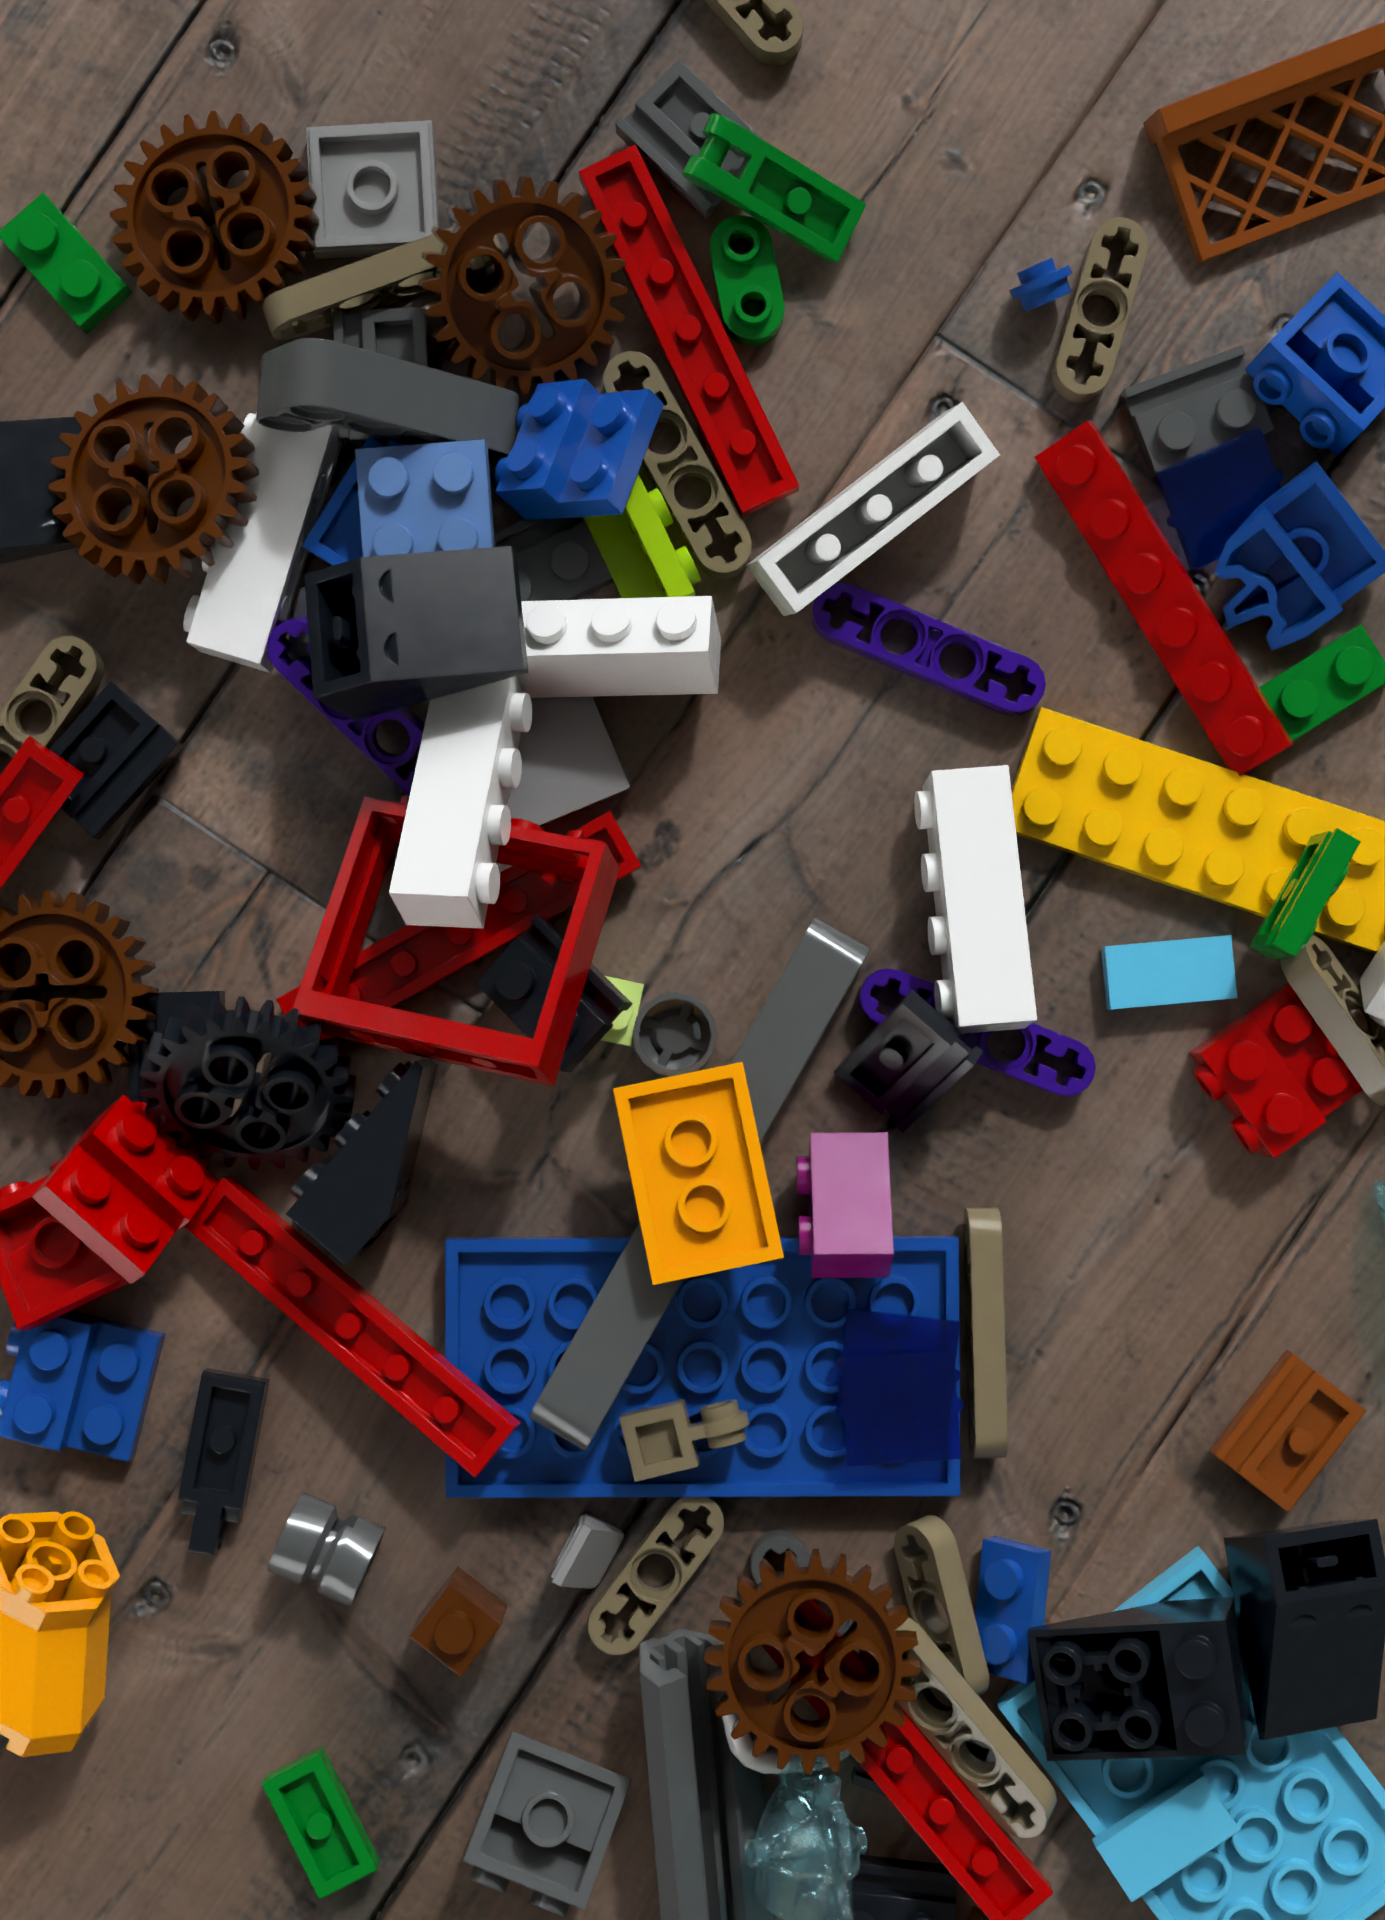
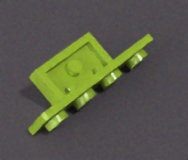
(641, 550)

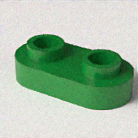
(746, 278)

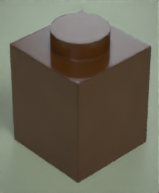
(459, 1621)

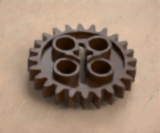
(162, 234)
(572, 256)
(100, 488)
(53, 938)
(854, 1702)

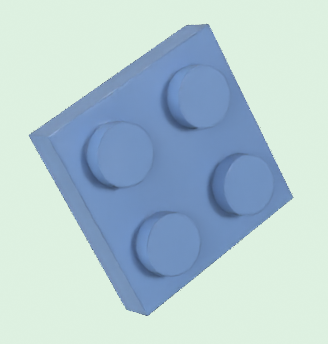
(424, 498)

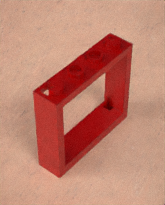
(471, 1046)

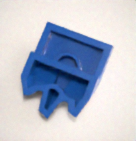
(1299, 559)

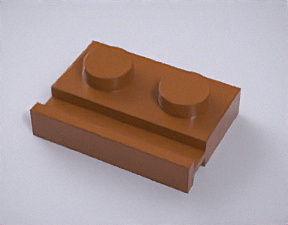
(1287, 1430)

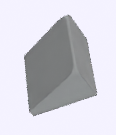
(586, 1553)

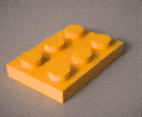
(698, 1173)

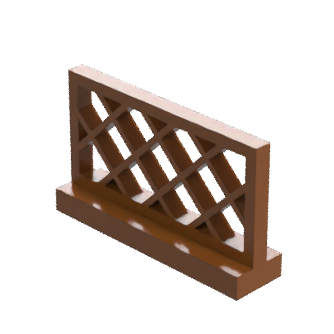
(1257, 97)

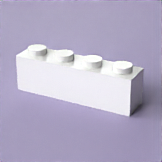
(873, 510)
(259, 577)
(621, 647)
(460, 806)
(976, 899)

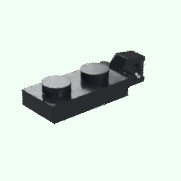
(221, 1454)

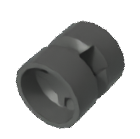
(674, 1034)
(326, 1549)

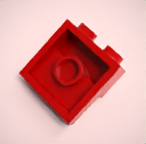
(1274, 1073)
(126, 1188)
(43, 1262)

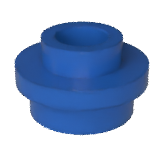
(1041, 284)

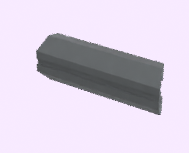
(698, 1789)

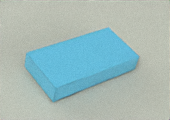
(1169, 972)
(1165, 1835)

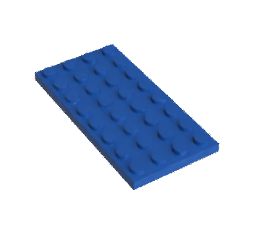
(726, 1335)

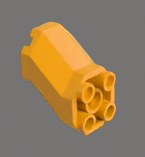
(52, 1629)

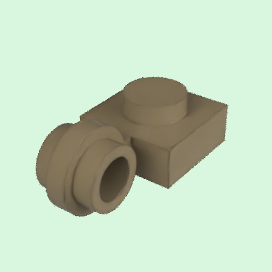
(663, 1439)

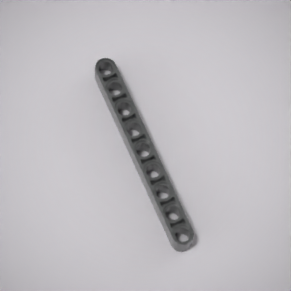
(628, 1302)

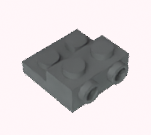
(545, 1824)

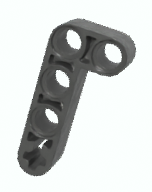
(381, 396)

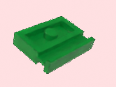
(1304, 895)

